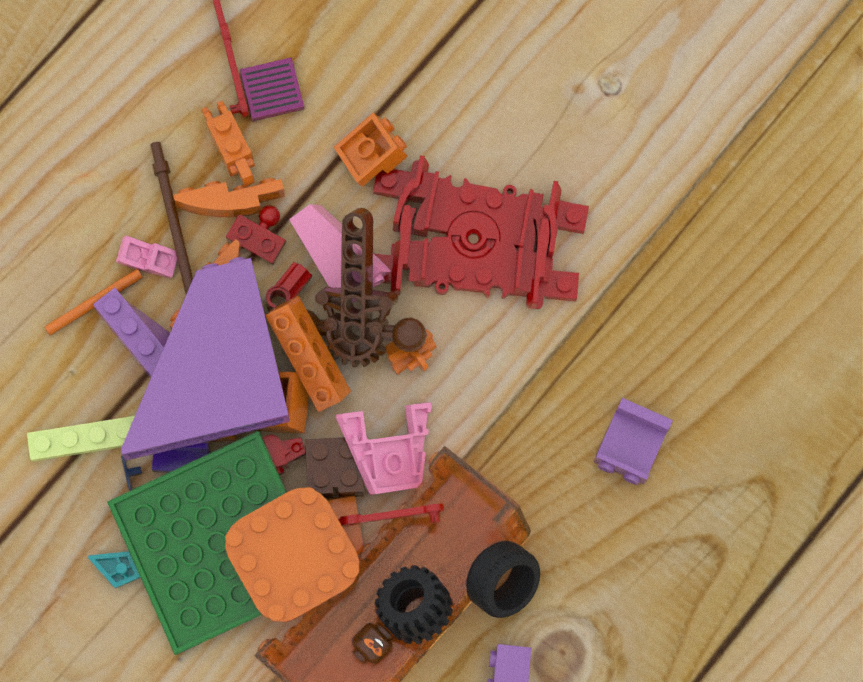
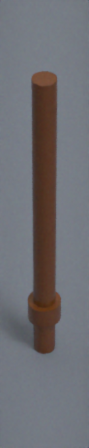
(161, 170)

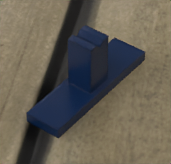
(130, 472)

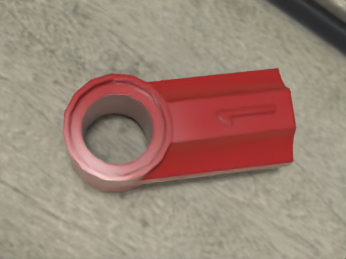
(289, 284)

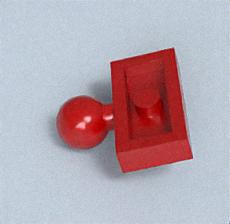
(257, 237)

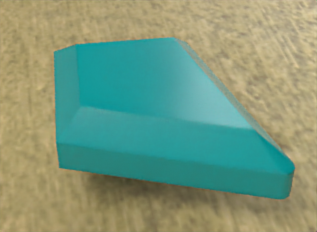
(116, 567)

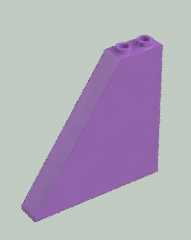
(214, 369)

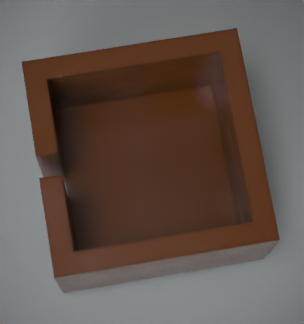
(332, 466)

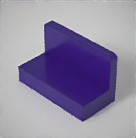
(176, 458)

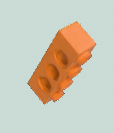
(308, 353)

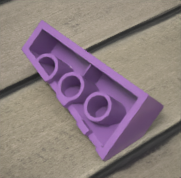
(134, 329)
(510, 663)

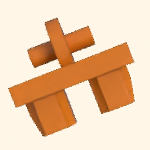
(402, 360)

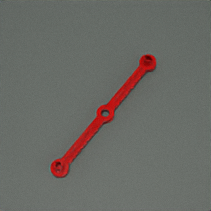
(241, 106)
(432, 510)

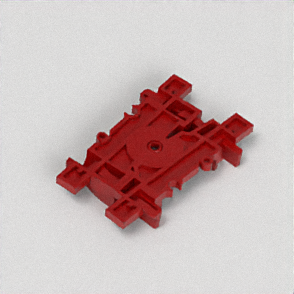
(498, 222)

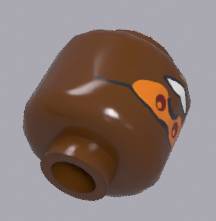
(372, 643)

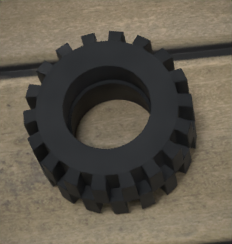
(403, 589)

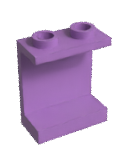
(632, 442)

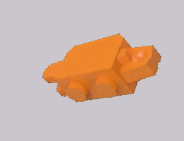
(230, 143)

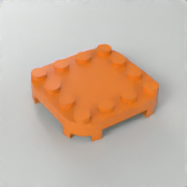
(292, 554)

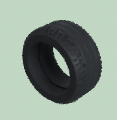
(490, 567)

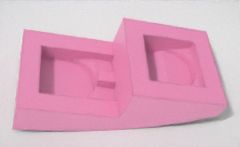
(147, 257)

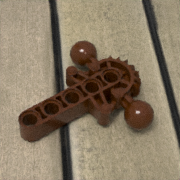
(407, 334)

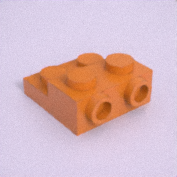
(371, 149)

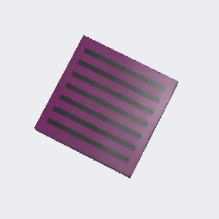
(272, 89)

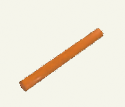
(88, 305)

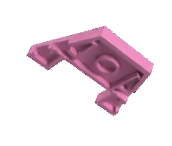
(388, 462)

